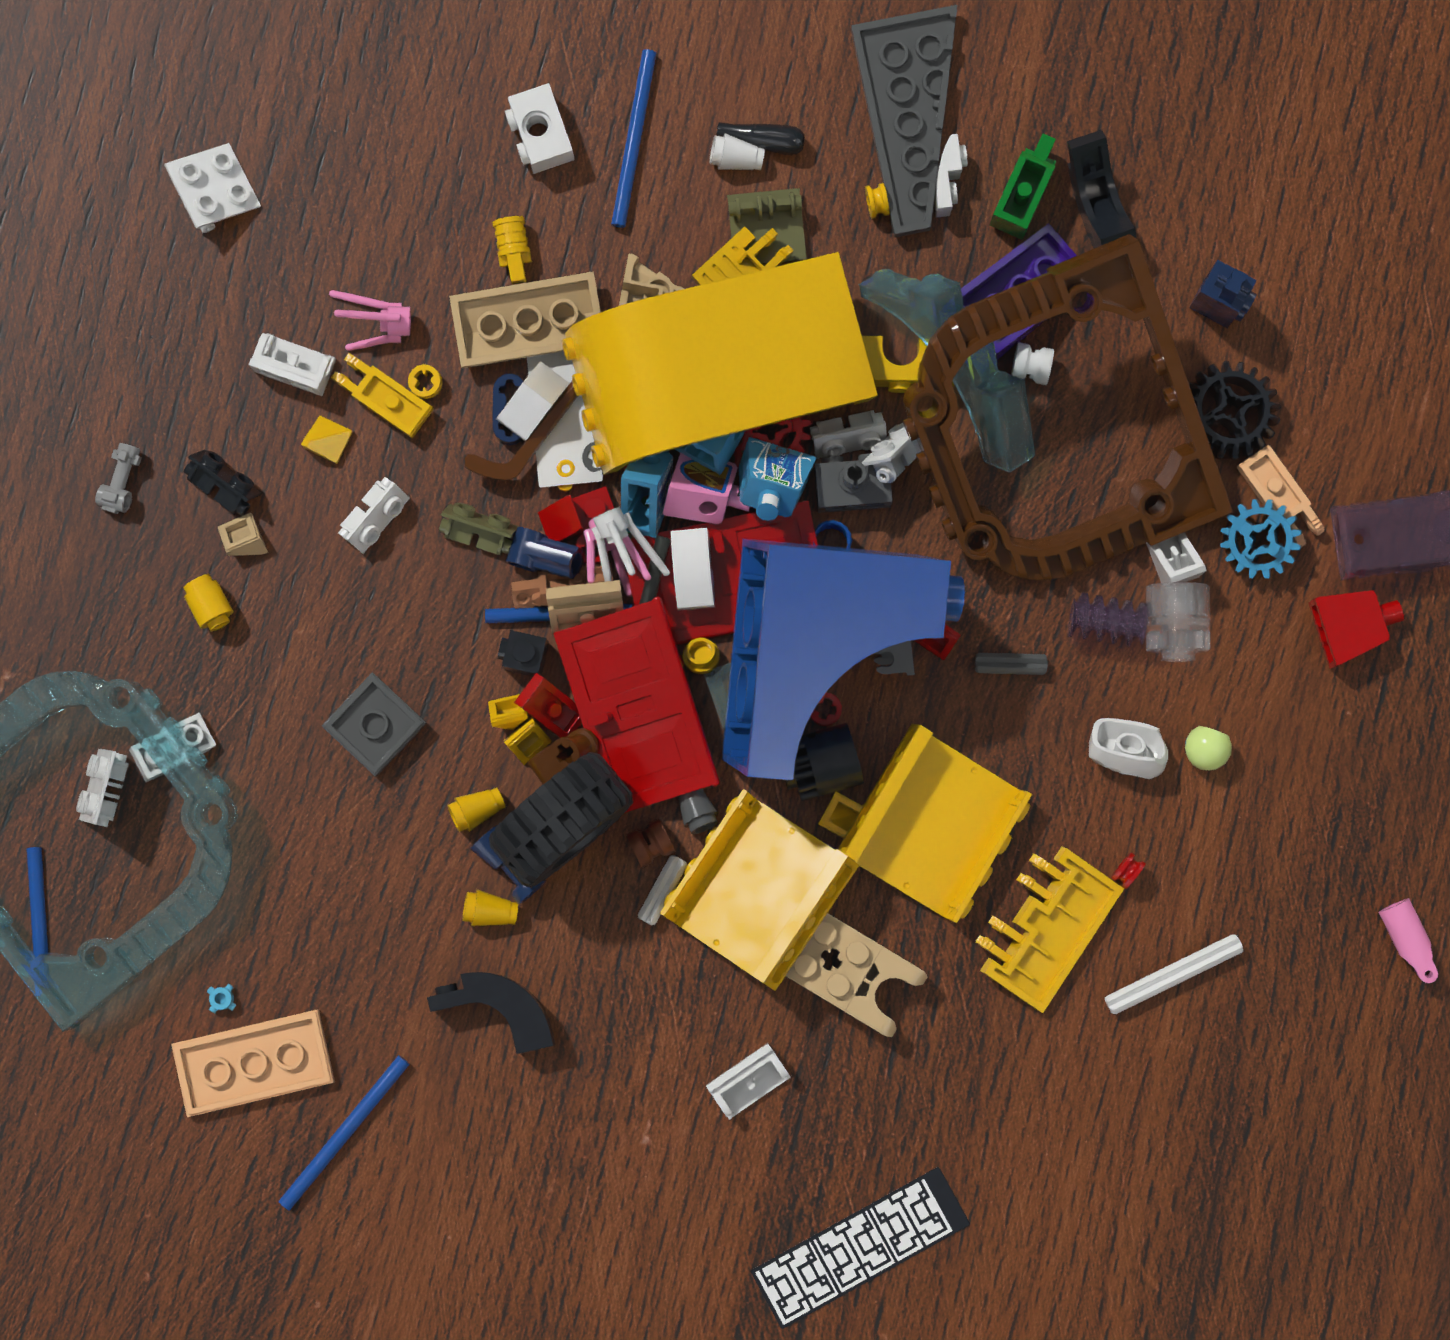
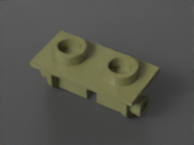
(491, 529)

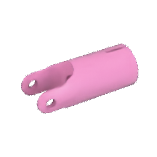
(1410, 938)

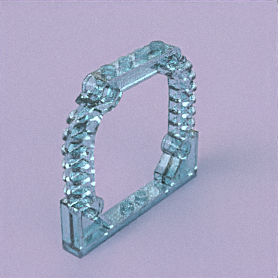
(75, 984)

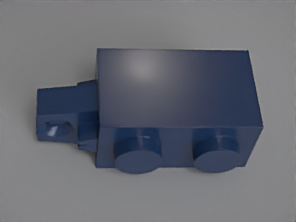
(1224, 295)

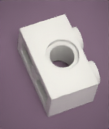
(539, 107)

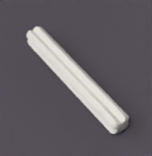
(1174, 974)

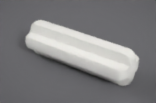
(663, 886)

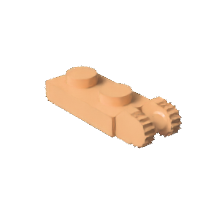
(1272, 481)

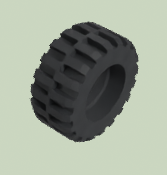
(560, 819)

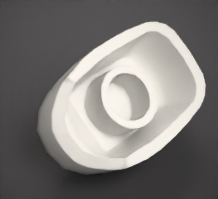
(1128, 747)

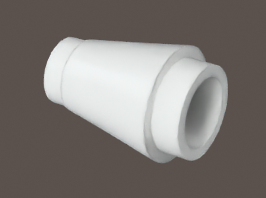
(735, 154)

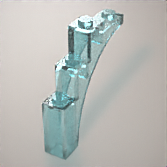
(991, 396)

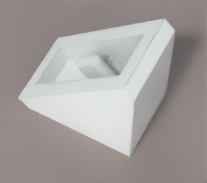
(532, 401)
(1176, 560)

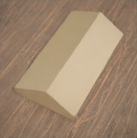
(521, 318)

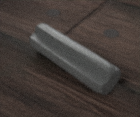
(1011, 663)

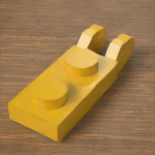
(385, 397)

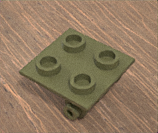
(766, 211)

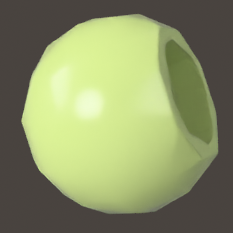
(1207, 748)

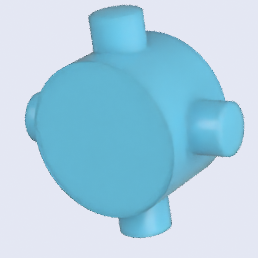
(221, 998)

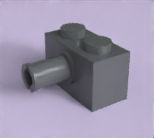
(849, 486)

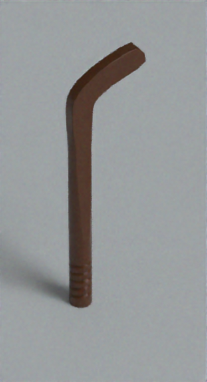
(513, 468)

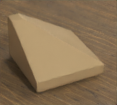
(242, 537)

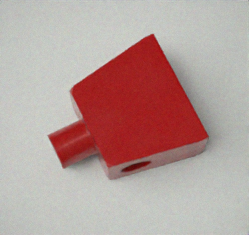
(1352, 624)

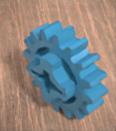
(1247, 528)

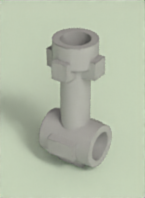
(114, 497)

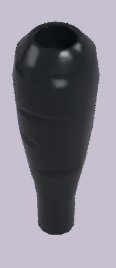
(771, 137)

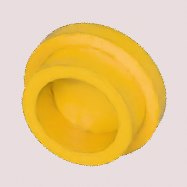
(701, 656)

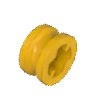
(877, 200)
(436, 380)

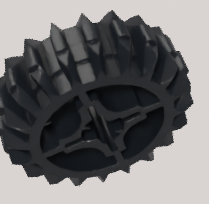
(1224, 394)

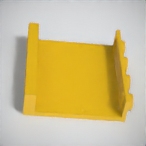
(935, 824)
(758, 889)

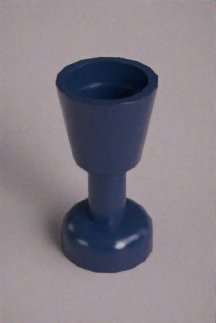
(484, 851)

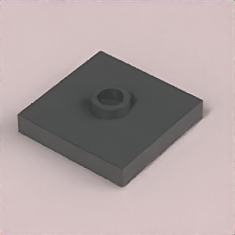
(374, 724)

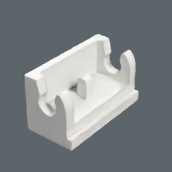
(292, 364)
(748, 1081)

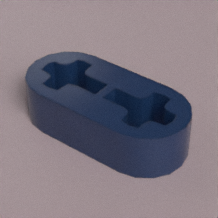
(499, 403)

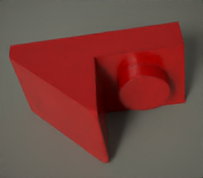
(570, 516)
(549, 706)

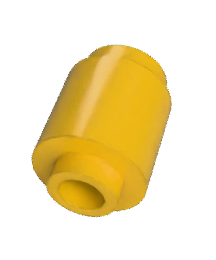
(207, 603)

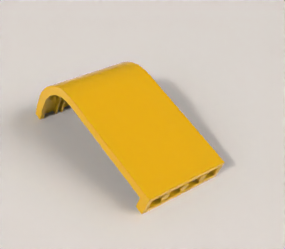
(718, 360)

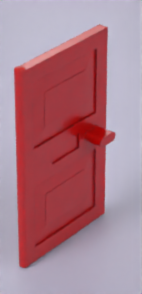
(725, 562)
(638, 702)

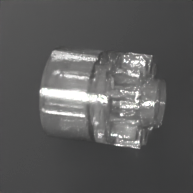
(1178, 620)

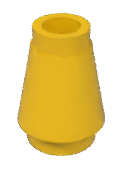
(475, 808)
(488, 909)

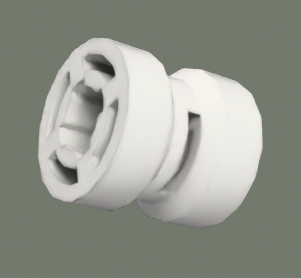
(1036, 363)

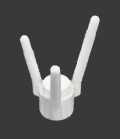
(613, 527)

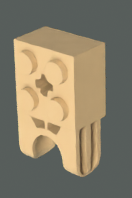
(856, 979)

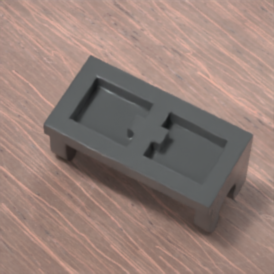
(899, 658)

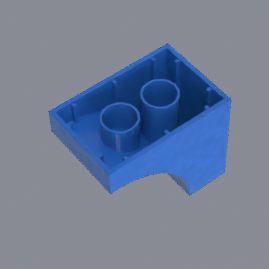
(805, 623)

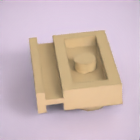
(582, 603)

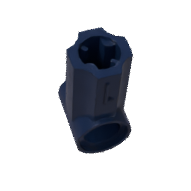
(536, 552)

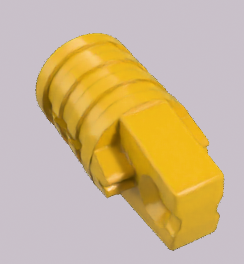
(512, 246)

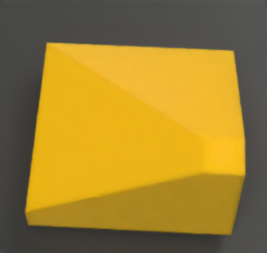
(327, 439)

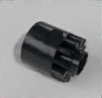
(826, 763)

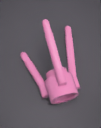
(393, 319)
(591, 542)

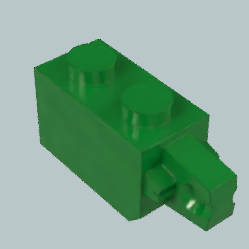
(1025, 189)

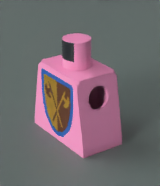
(701, 493)

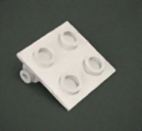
(212, 186)
(100, 768)

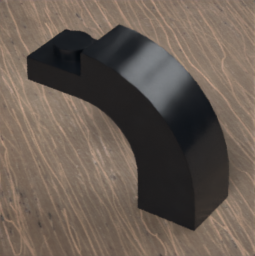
(1096, 191)
(517, 1004)

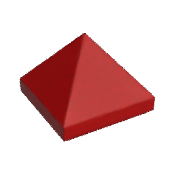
(941, 646)

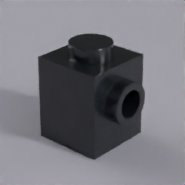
(523, 653)

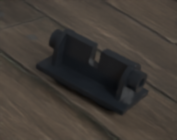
(209, 470)

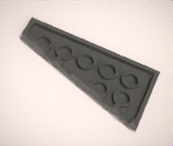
(905, 91)

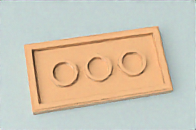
(253, 1063)

